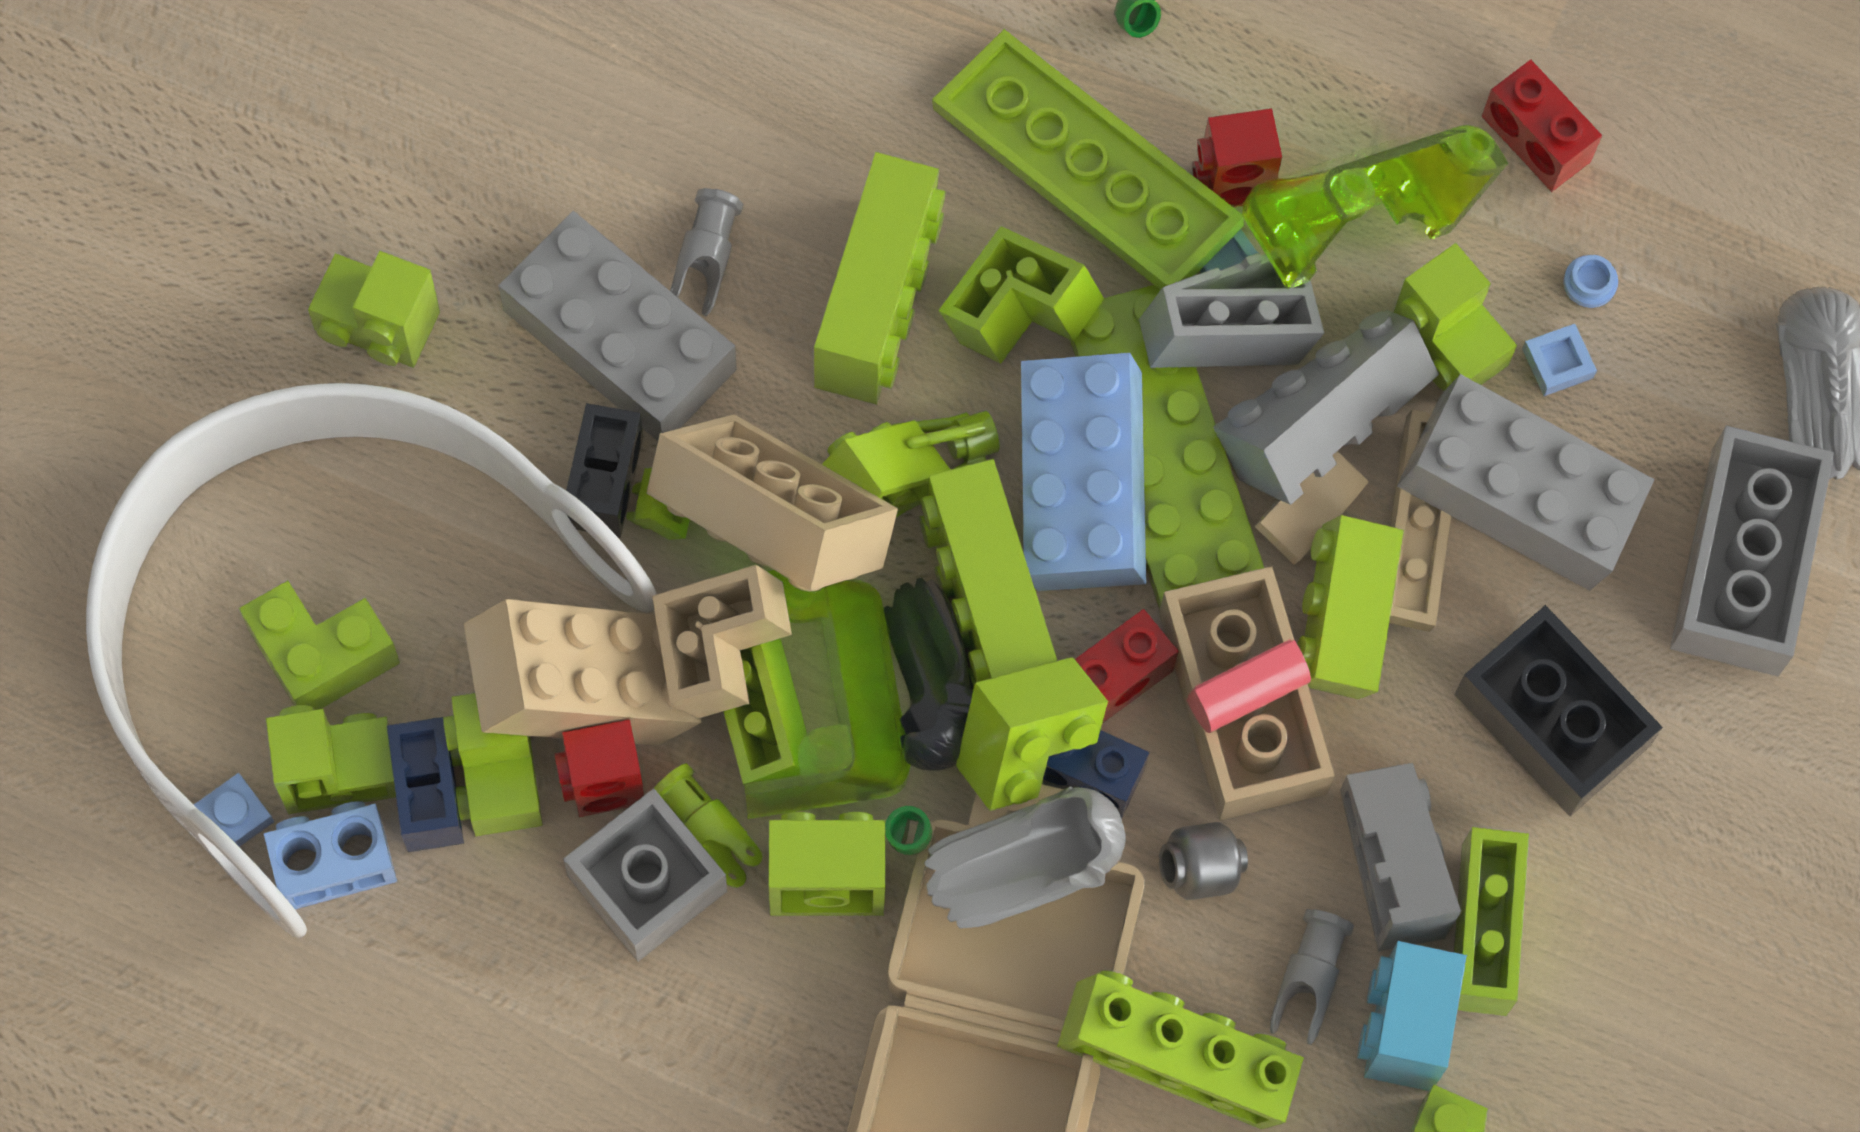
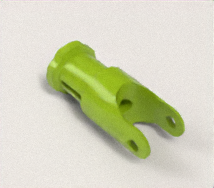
(709, 823)

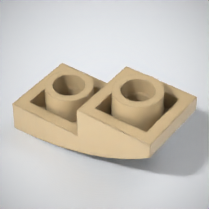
(1324, 498)

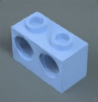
(333, 871)

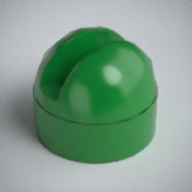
(1137, 16)
(898, 827)

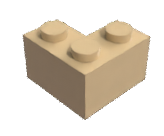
(707, 627)

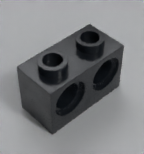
(606, 463)

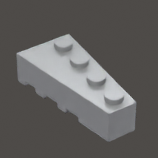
(1325, 405)

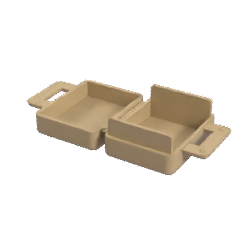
(989, 1008)

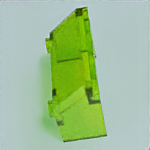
(863, 752)

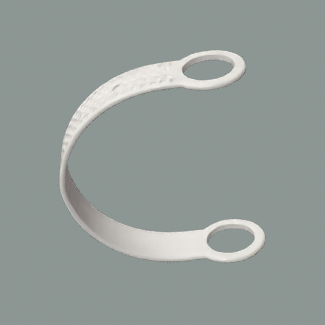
(268, 424)

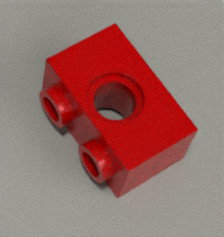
(1129, 661)

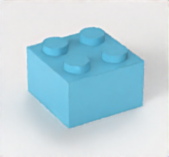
(1413, 1017)

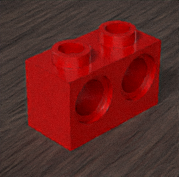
(1541, 125)
(1238, 154)
(600, 768)

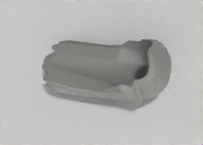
(1822, 372)
(1026, 857)

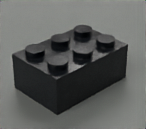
(1557, 710)

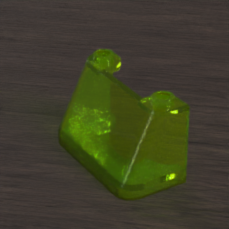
(1415, 177)

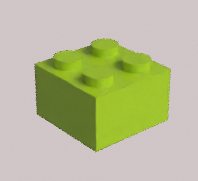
(826, 865)

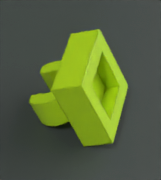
(654, 514)

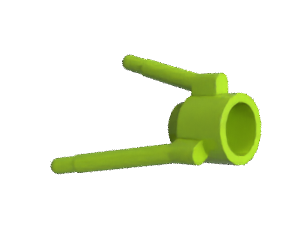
(965, 436)

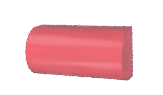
(1249, 686)

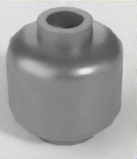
(1203, 861)

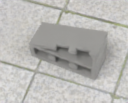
(1231, 319)
(1399, 856)

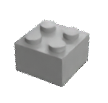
(645, 874)

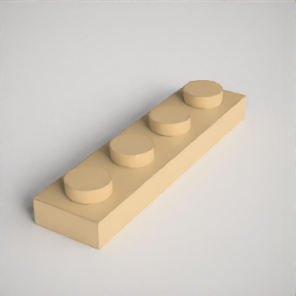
(1422, 545)

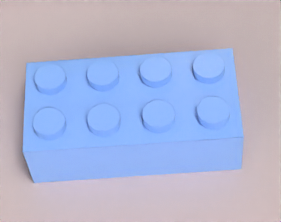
(1083, 472)

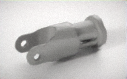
(707, 243)
(1313, 966)

